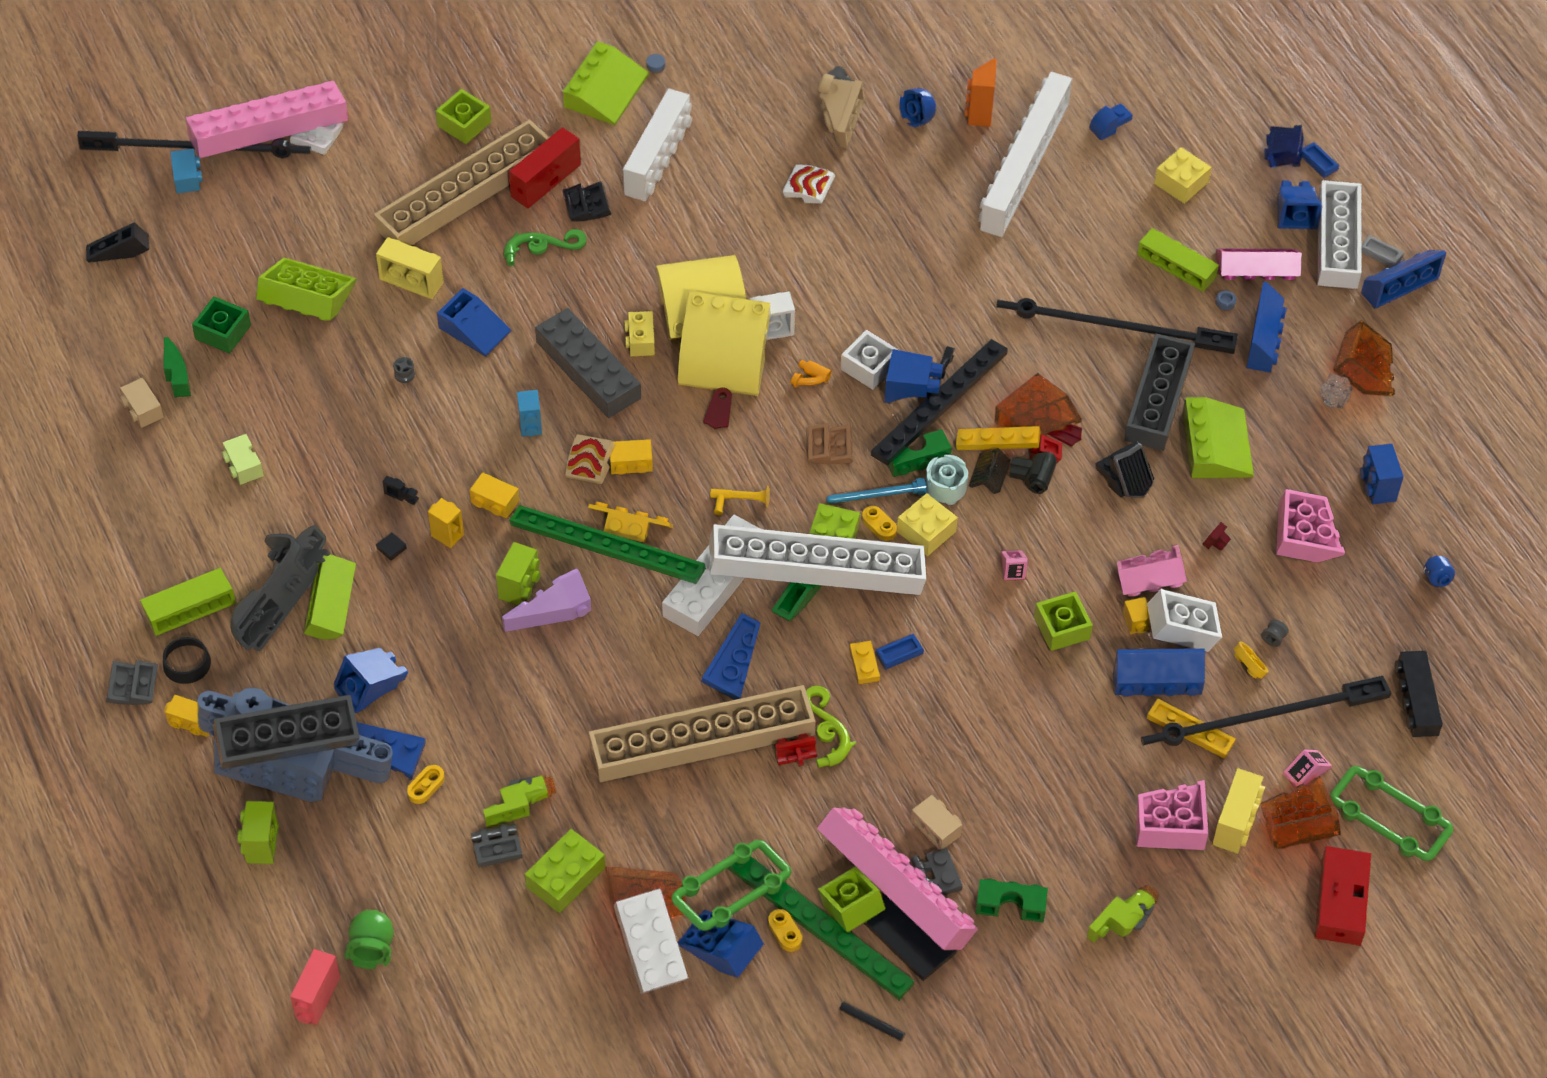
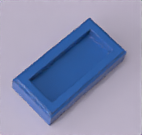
(1319, 160)
(899, 651)

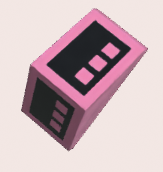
(1014, 564)
(1306, 767)

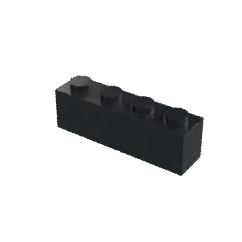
(1419, 694)

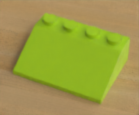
(604, 84)
(304, 288)
(1216, 439)

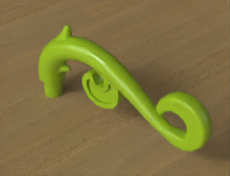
(830, 723)

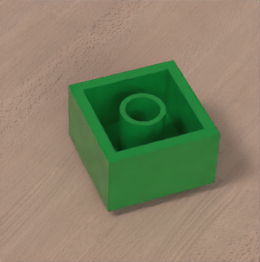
(221, 324)

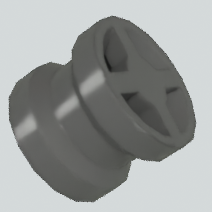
(400, 366)
(1274, 633)

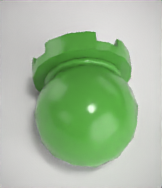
(369, 939)

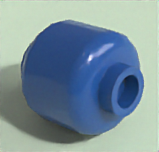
(1439, 571)

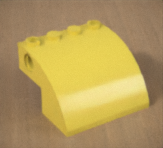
(708, 276)
(723, 343)

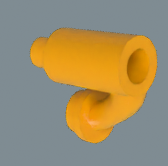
(817, 372)

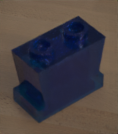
(1284, 146)

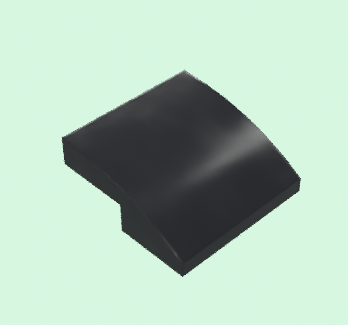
(587, 202)

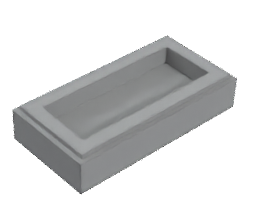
(1381, 251)

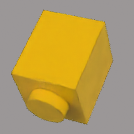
(1137, 615)

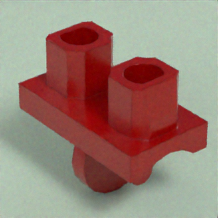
(795, 750)

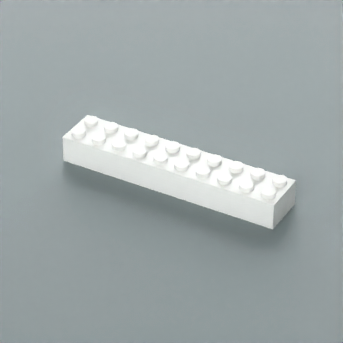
(1025, 154)
(817, 559)

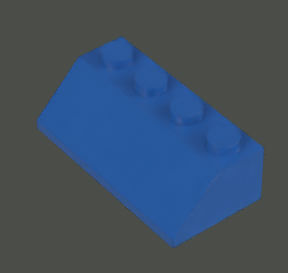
(1403, 277)
(1266, 330)
(1159, 672)

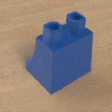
(1298, 206)
(910, 376)
(368, 676)

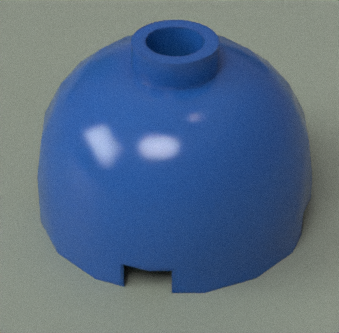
(917, 106)

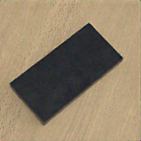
(908, 940)

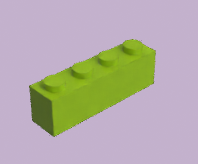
(1177, 259)

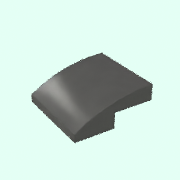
(132, 683)

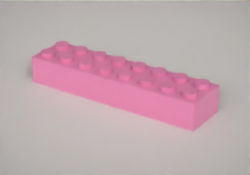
(266, 119)
(897, 878)

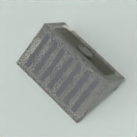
(990, 470)

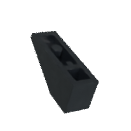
(119, 245)

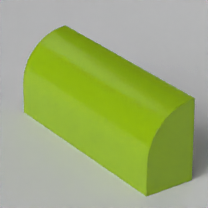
(330, 598)
(188, 601)

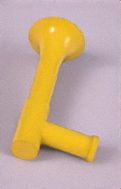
(722, 494)

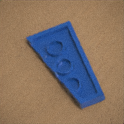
(731, 663)
(405, 747)

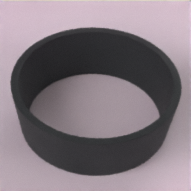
(189, 676)

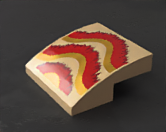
(589, 459)

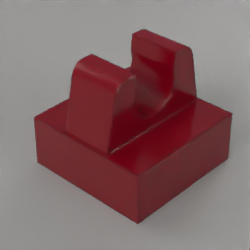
(1217, 538)

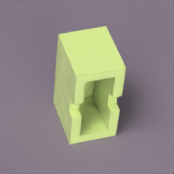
(243, 462)

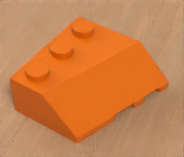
(981, 95)

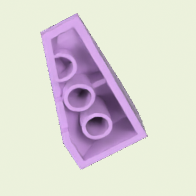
(559, 603)

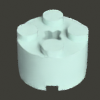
(946, 479)

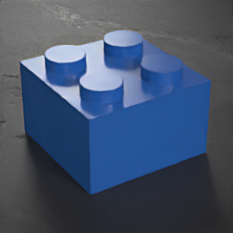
(1381, 473)

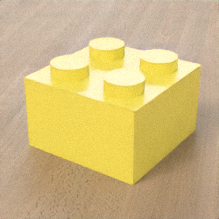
(1182, 175)
(927, 524)

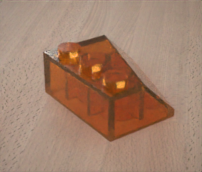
(1366, 360)
(1037, 404)
(1301, 816)
(632, 882)

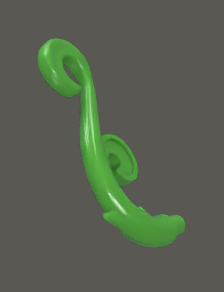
(542, 239)

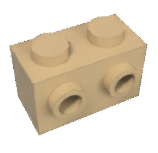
(141, 403)
(936, 822)

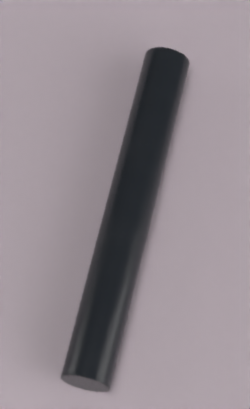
(872, 1021)

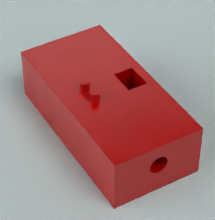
(545, 167)
(1343, 895)

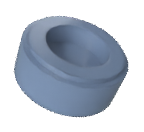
(655, 63)
(1226, 300)

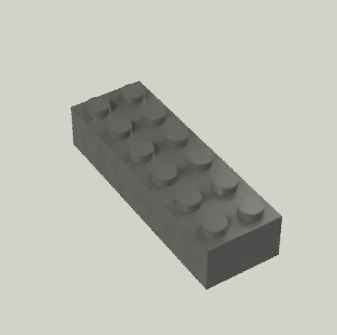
(588, 363)
(1159, 392)
(286, 731)

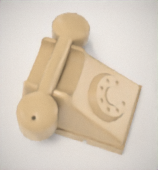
(841, 106)

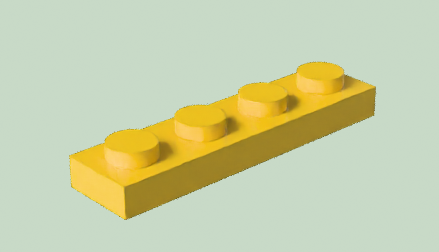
(998, 438)
(1213, 740)

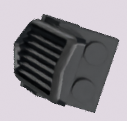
(1127, 471)

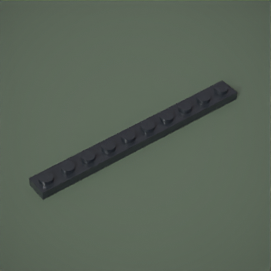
(939, 402)

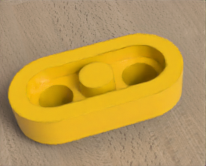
(877, 523)
(1246, 655)
(424, 785)
(783, 929)

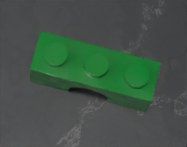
(934, 445)
(1029, 898)

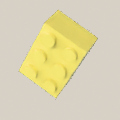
(409, 268)
(1239, 811)

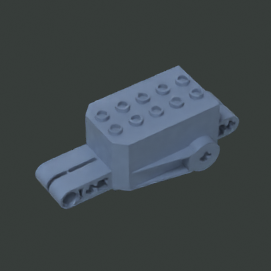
(295, 776)

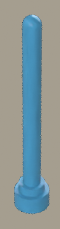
(917, 487)

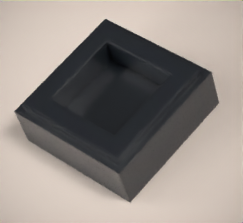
(391, 546)

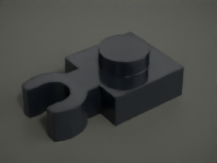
(396, 488)

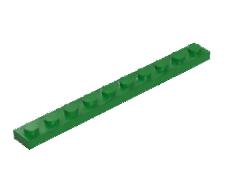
(608, 544)
(828, 931)

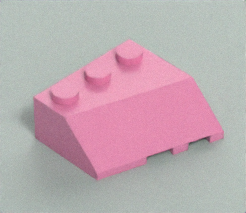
(1306, 528)
(1152, 572)
(1173, 818)

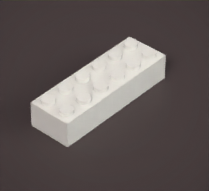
(657, 145)
(1339, 235)
(696, 604)

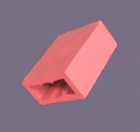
(315, 987)

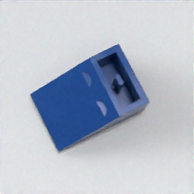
(472, 322)
(723, 948)

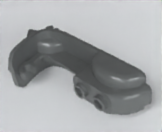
(265, 609)

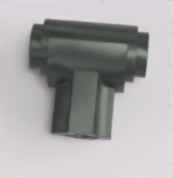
(1035, 472)

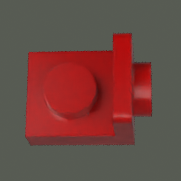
(1048, 445)

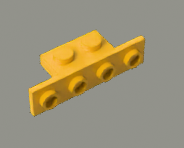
(626, 524)

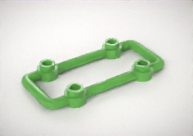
(1408, 845)
(741, 855)

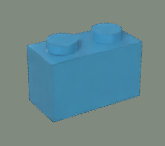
(185, 170)
(529, 413)

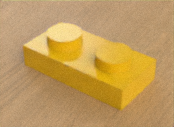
(864, 662)

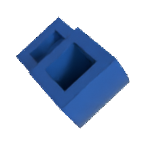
(1108, 119)

